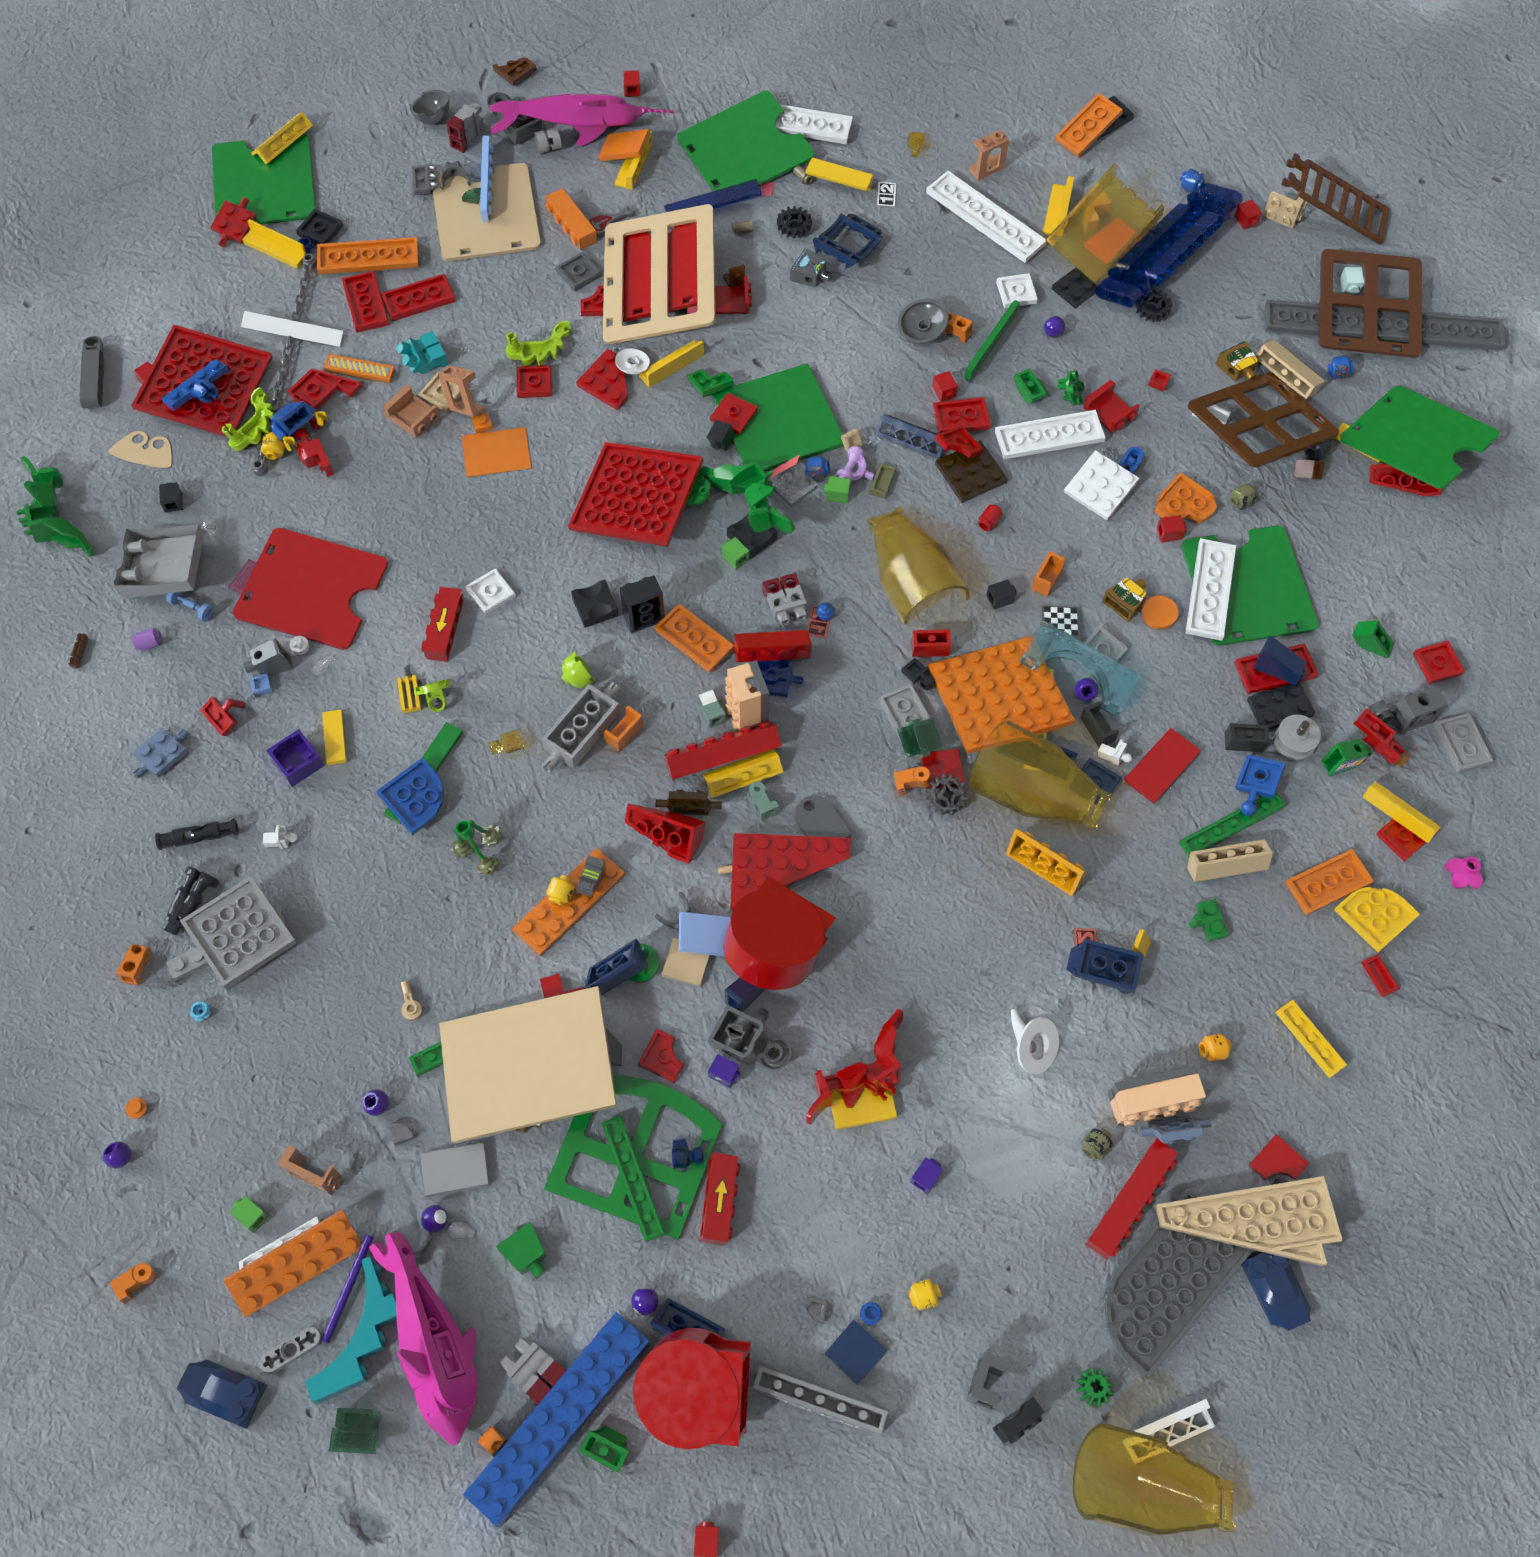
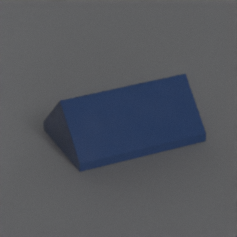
(617, 967)
(677, 1317)

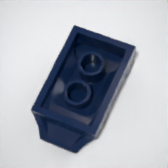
(1106, 965)
(1277, 1290)
(221, 1392)

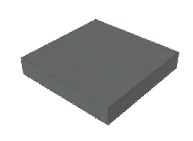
(578, 271)

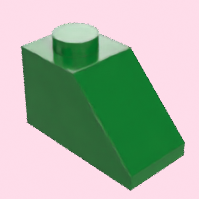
(1373, 637)

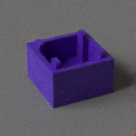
(295, 757)

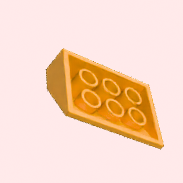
(1045, 862)

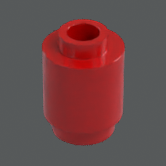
(990, 517)

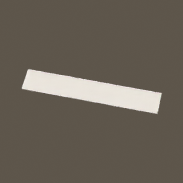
(292, 328)

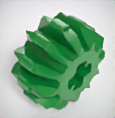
(1098, 1396)

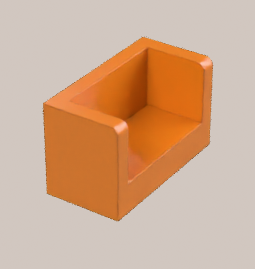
(1048, 574)
(624, 730)

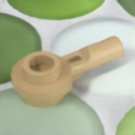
(411, 1009)

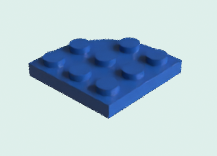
(414, 796)

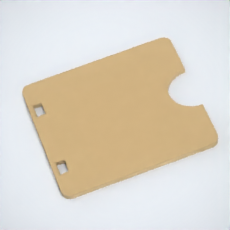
(511, 220)

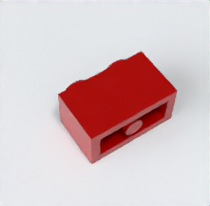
(931, 643)

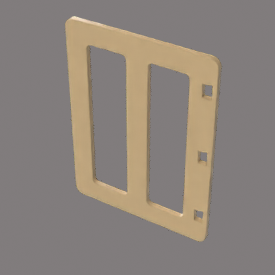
(614, 270)

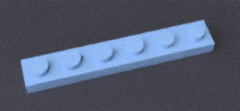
(486, 182)

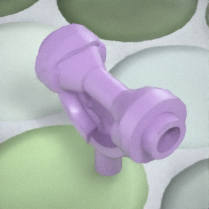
(855, 455)

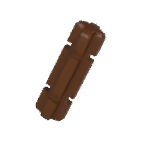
(78, 650)

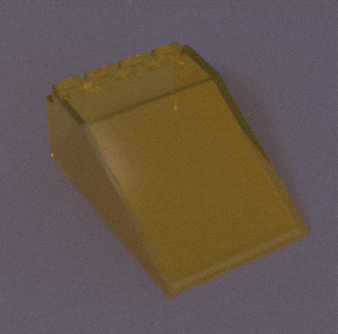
(1103, 226)

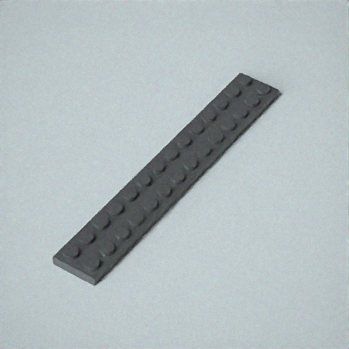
(1391, 325)

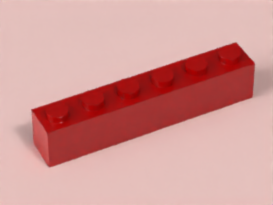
(722, 750)
(1131, 1199)

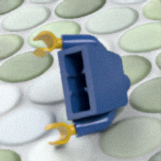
(292, 418)

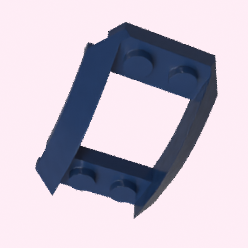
(830, 247)

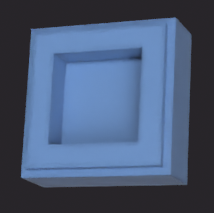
(261, 684)

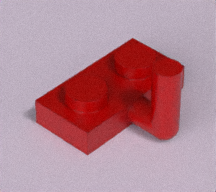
(219, 715)

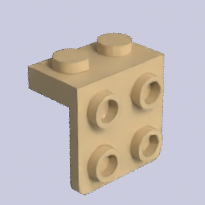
(1284, 209)

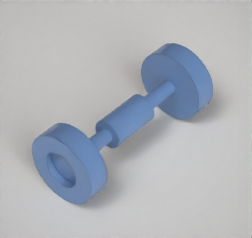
(205, 611)

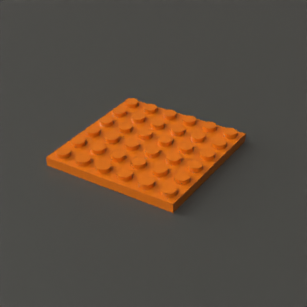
(995, 687)

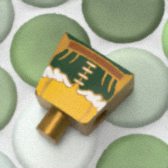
(1238, 362)
(1125, 597)

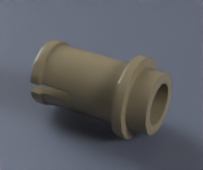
(801, 174)
(742, 226)

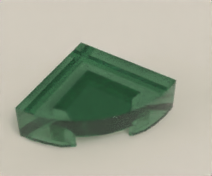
(472, 196)

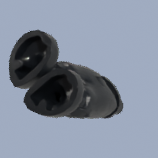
(186, 902)

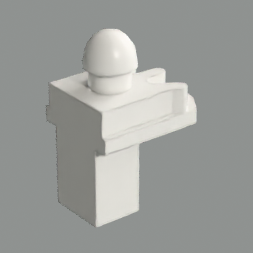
(1115, 755)
(279, 838)

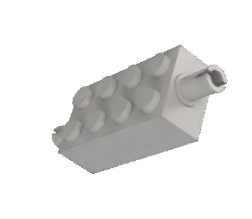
(580, 726)

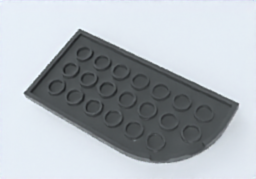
(1165, 1291)

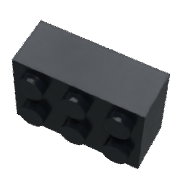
(642, 603)

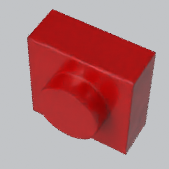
(1159, 380)

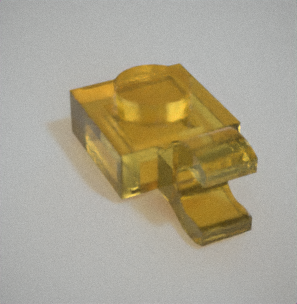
(916, 142)
(509, 742)

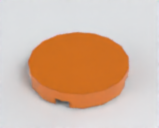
(1159, 612)

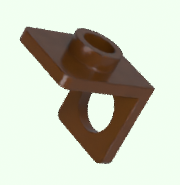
(735, 276)

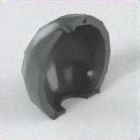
(431, 106)

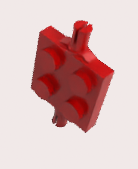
(232, 221)

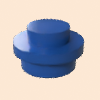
(871, 1313)

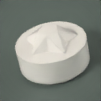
(299, 645)

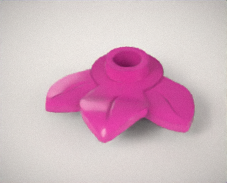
(1462, 874)

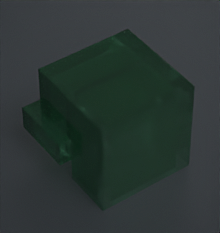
(919, 737)
(355, 1431)

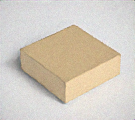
(851, 439)

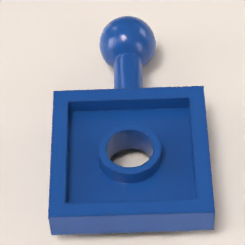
(1264, 787)

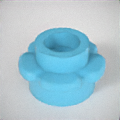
(196, 1007)

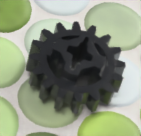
(794, 222)
(1153, 306)
(948, 803)

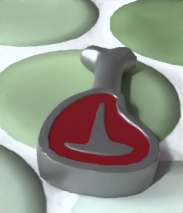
(600, 221)

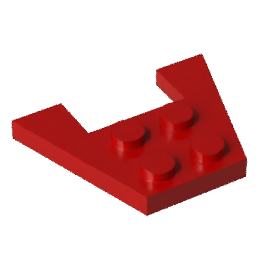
(318, 387)

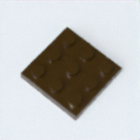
(971, 475)

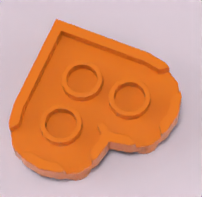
(1186, 499)

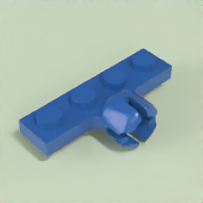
(197, 386)

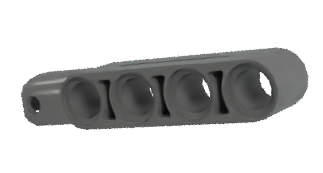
(92, 373)

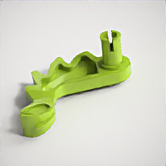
(537, 350)
(252, 429)

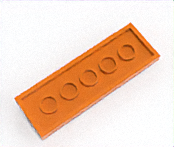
(367, 255)
(550, 921)
(293, 1263)

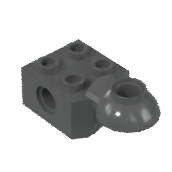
(522, 127)
(1412, 709)
(747, 1040)

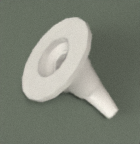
(1036, 1042)

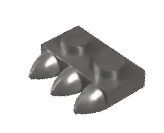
(423, 179)

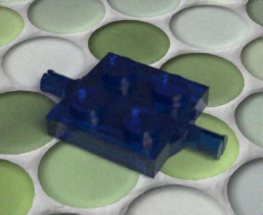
(778, 676)

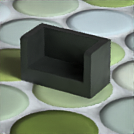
(1098, 725)
(1246, 737)

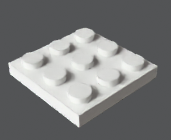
(1101, 485)

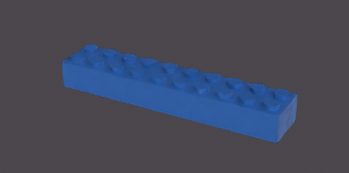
(556, 1420)

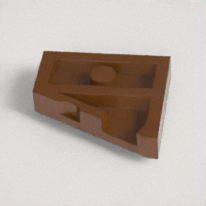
(515, 70)

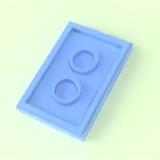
(702, 933)

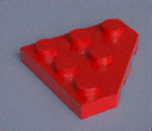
(605, 381)

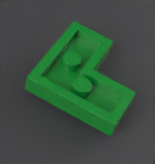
(709, 385)

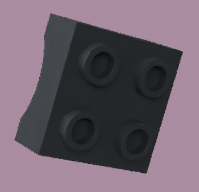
(753, 541)
(595, 603)
(1027, 1417)

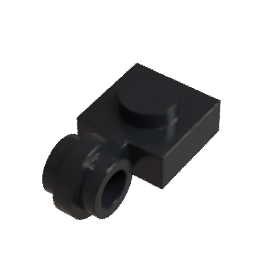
(916, 671)

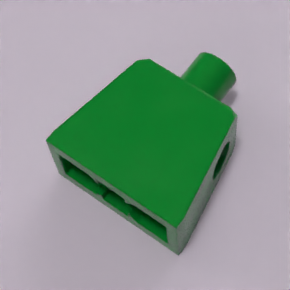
(524, 1251)

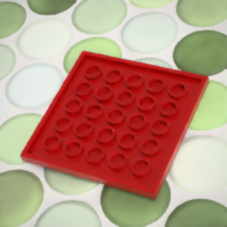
(189, 352)
(636, 494)

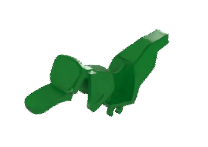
(755, 485)
(43, 507)

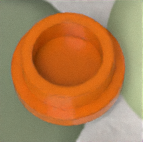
(136, 1108)

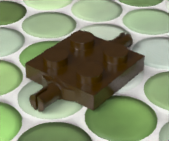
(688, 803)

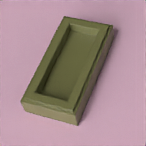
(882, 481)

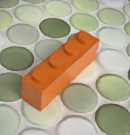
(571, 219)

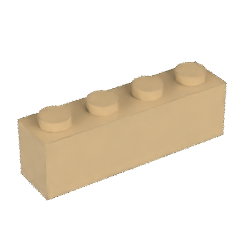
(1289, 369)
(1229, 860)

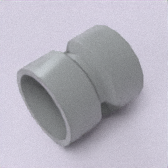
(542, 143)

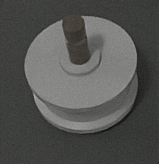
(1297, 737)

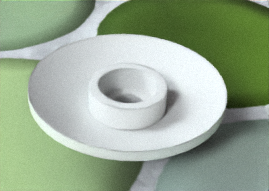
(632, 361)

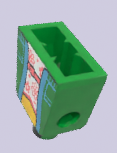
(1345, 756)

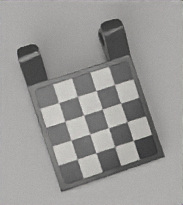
(1063, 618)

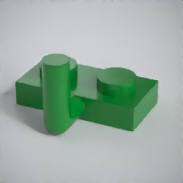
(1210, 919)

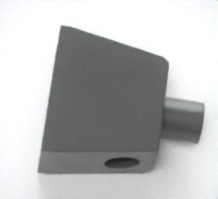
(269, 658)

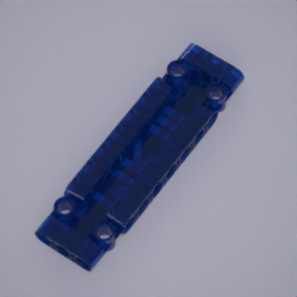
(1168, 245)

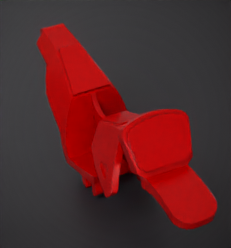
(852, 1080)

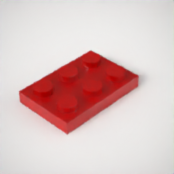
(967, 412)

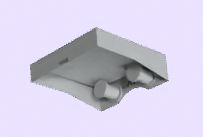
(159, 560)
(238, 932)

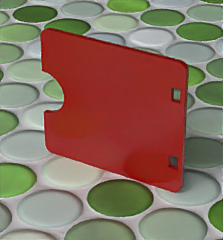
(681, 271)
(309, 588)

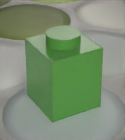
(837, 489)
(735, 553)
(248, 1213)

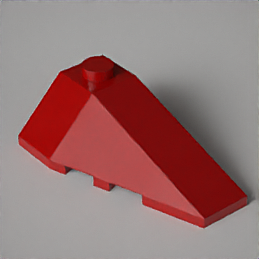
(1390, 477)
(673, 832)

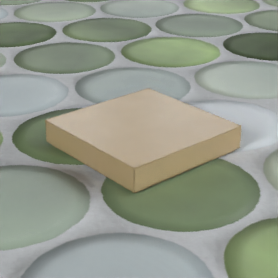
(434, 393)
(685, 966)

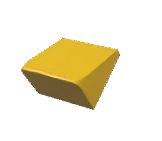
(1141, 943)

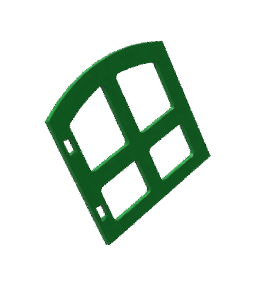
(687, 1182)

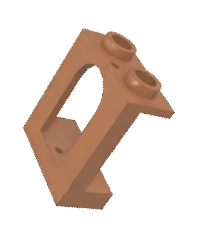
(989, 165)
(462, 378)
(291, 1164)

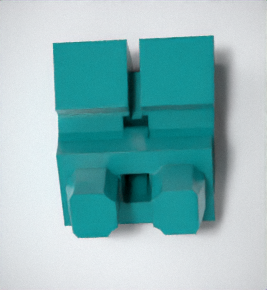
(423, 353)

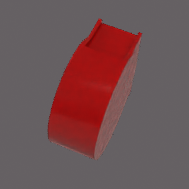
(775, 936)
(694, 1389)

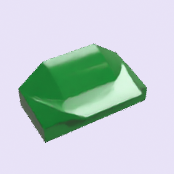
(1029, 386)
(606, 1448)

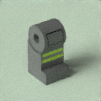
(591, 876)

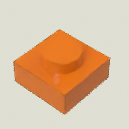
(482, 423)

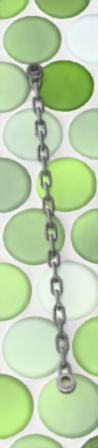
(309, 262)

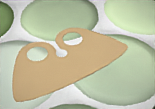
(133, 452)

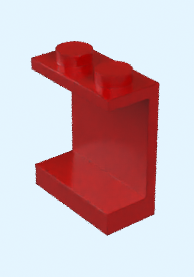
(734, 299)
(1110, 409)

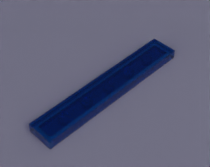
(719, 197)

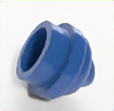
(825, 611)

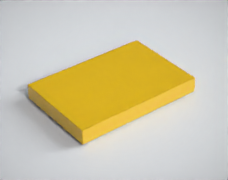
(867, 1110)

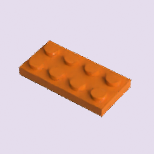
(1088, 125)
(694, 638)
(1329, 882)

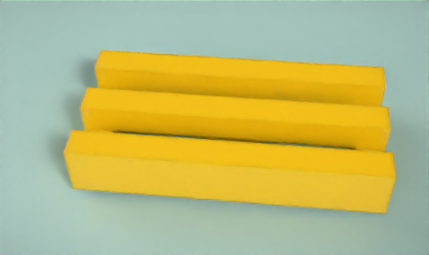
(407, 681)

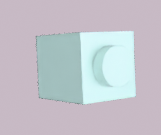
(1352, 280)

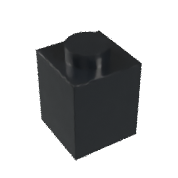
(720, 435)
(170, 497)
(1001, 594)

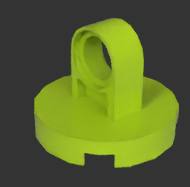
(434, 690)

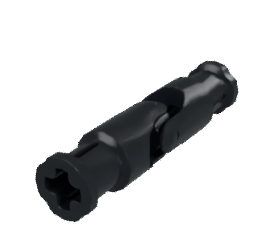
(209, 831)

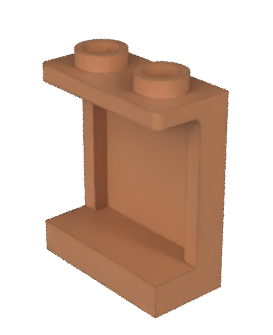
(410, 412)

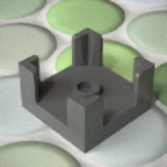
(986, 1364)

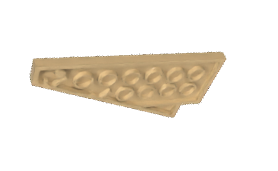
(1273, 1219)

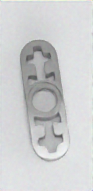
(278, 1364)

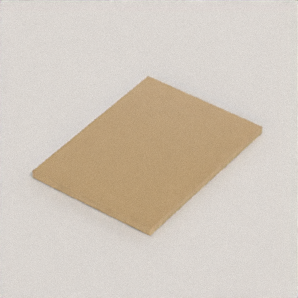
(526, 1065)

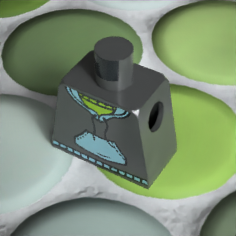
(809, 269)

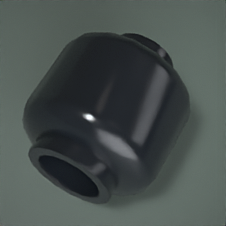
(1318, 451)

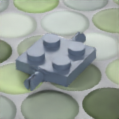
(160, 752)
(1175, 1129)

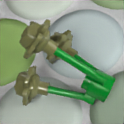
(465, 844)

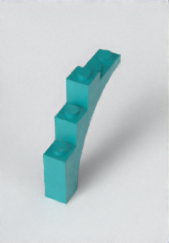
(368, 1340)

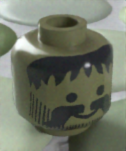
(1243, 496)
(1097, 1143)

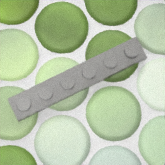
(194, 960)

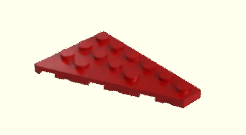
(782, 858)

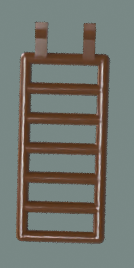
(1300, 186)

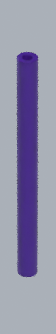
(347, 1289)

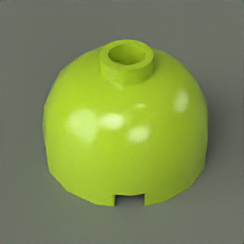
(576, 671)

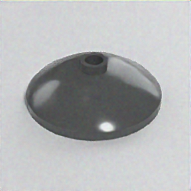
(919, 315)

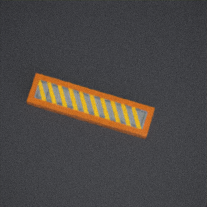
(359, 368)

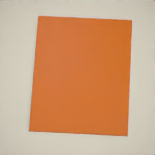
(496, 452)

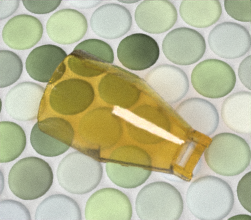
(911, 562)
(1034, 778)
(1147, 1485)

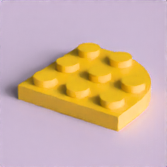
(1376, 915)

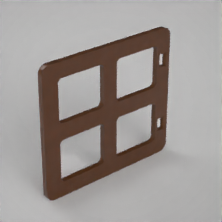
(1370, 302)
(1262, 418)

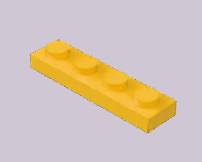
(1311, 1038)

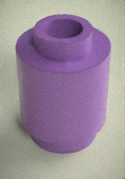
(147, 639)

